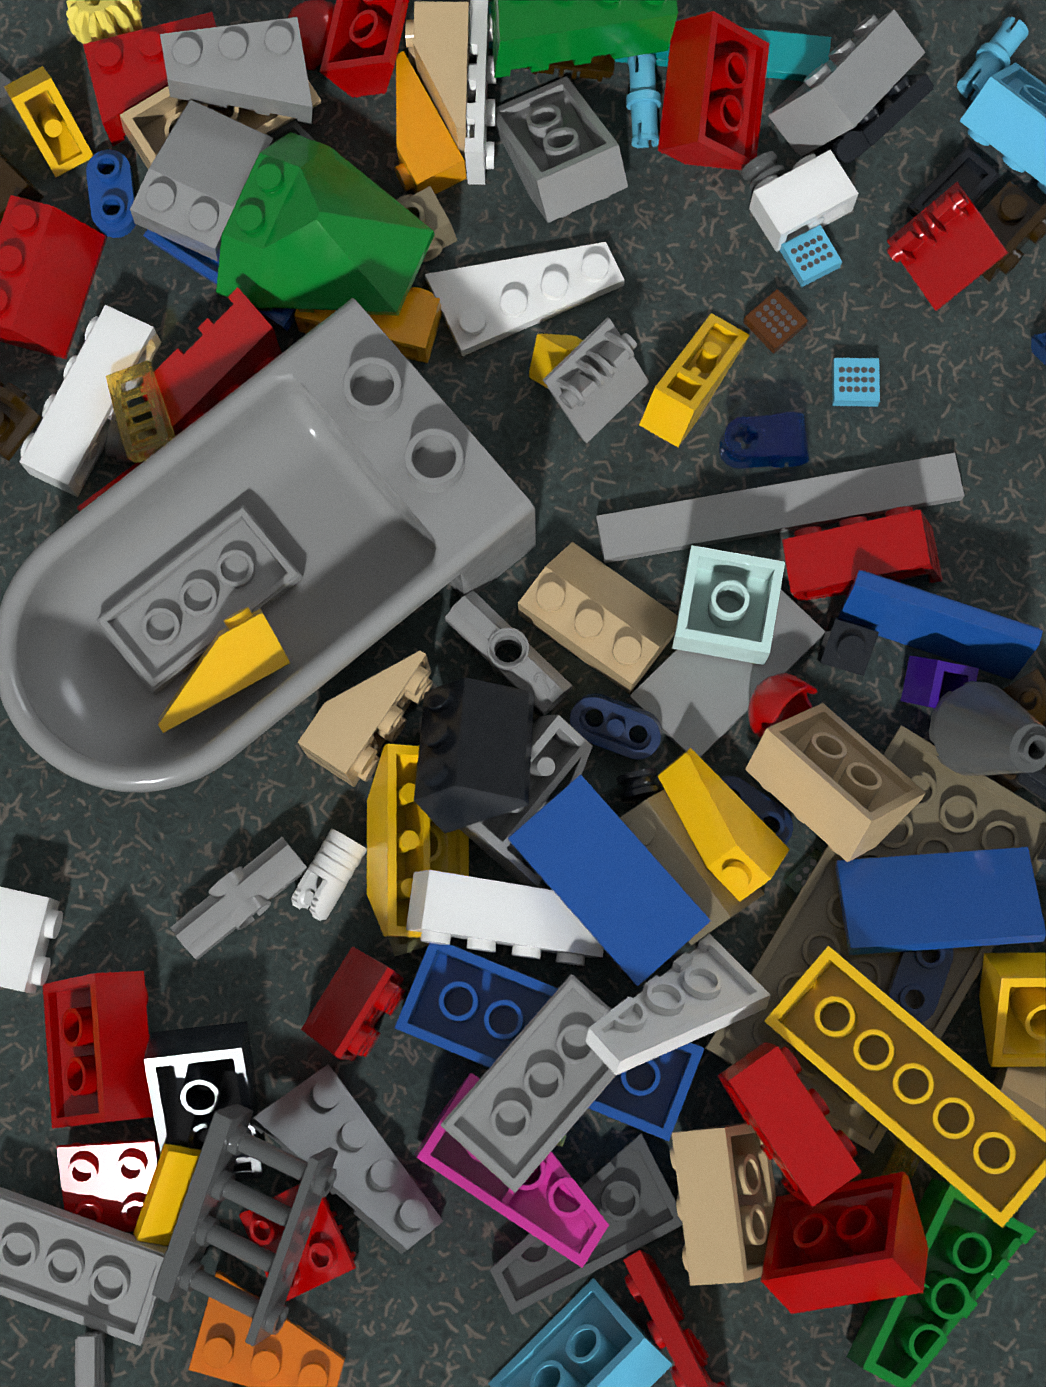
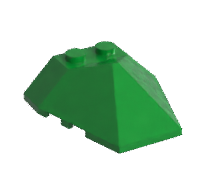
(318, 234)

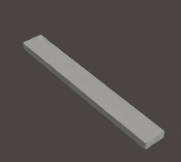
(778, 507)

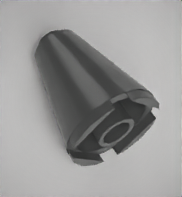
(986, 732)

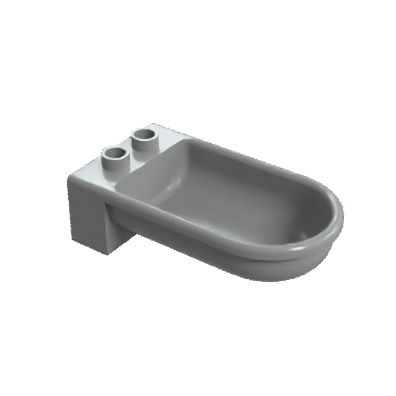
(352, 480)

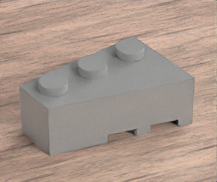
(242, 67)
(848, 84)
(556, 761)

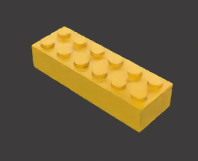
(914, 1085)

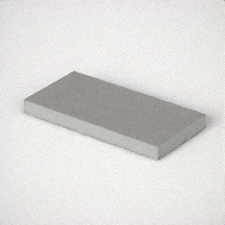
(183, 605)
(705, 694)
(534, 1088)
(77, 1267)

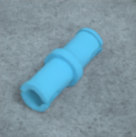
(993, 56)
(643, 101)

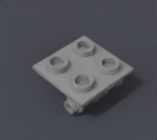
(597, 379)

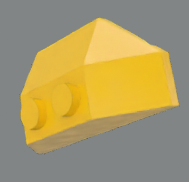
(403, 840)

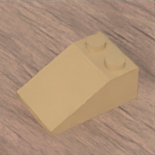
(441, 55)

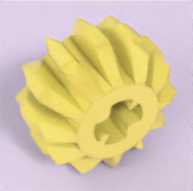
(103, 18)

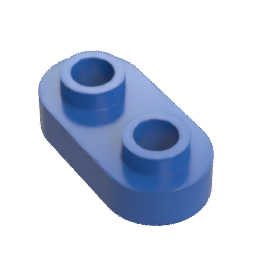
(111, 191)

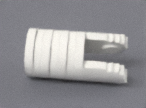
(328, 874)

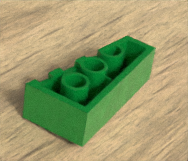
(577, 30)
(962, 1260)

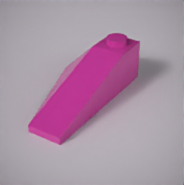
(545, 1205)

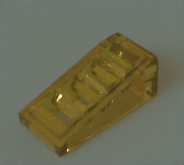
(137, 449)

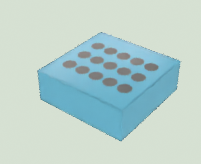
(810, 255)
(855, 382)

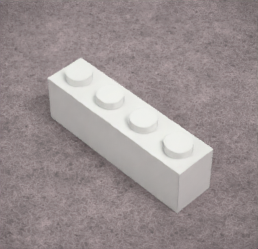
(80, 413)
(499, 914)

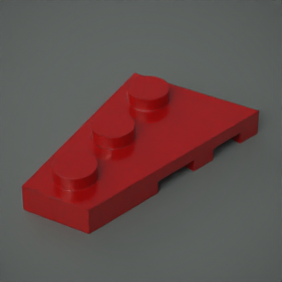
(687, 1352)

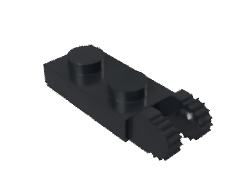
(881, 118)

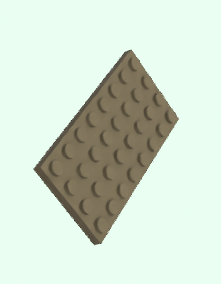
(952, 817)

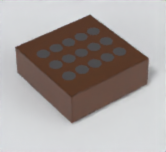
(775, 321)

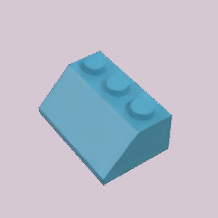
(1012, 119)
(587, 1346)

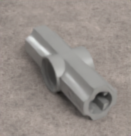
(488, 632)
(238, 898)

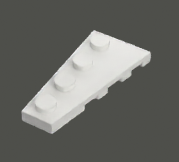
(479, 110)
(513, 294)
(684, 1004)

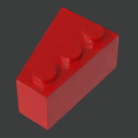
(132, 69)
(216, 363)
(891, 547)
(790, 1123)

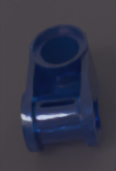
(771, 438)

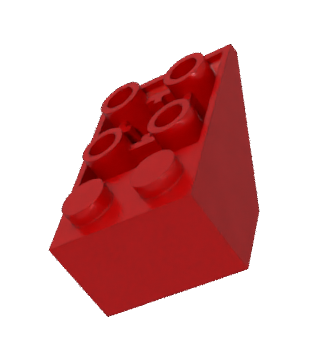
(353, 1006)

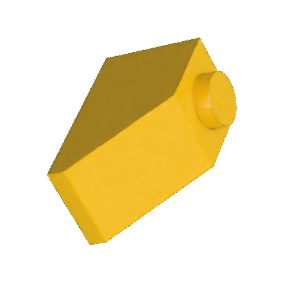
(49, 121)

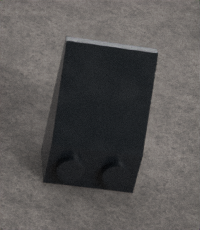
(194, 1076)

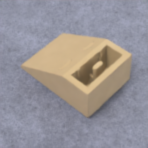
(360, 720)

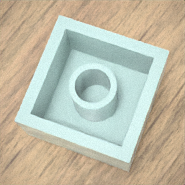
(728, 605)

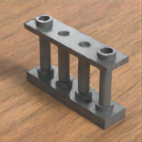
(199, 1227)

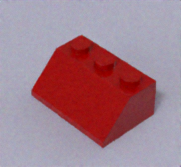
(363, 45)
(713, 93)
(44, 275)
(97, 1048)
(847, 1248)

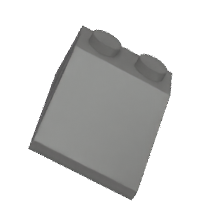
(560, 149)
(198, 178)

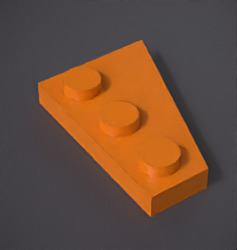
(280, 1360)

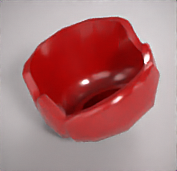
(314, 26)
(777, 700)

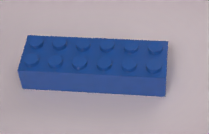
(482, 1008)

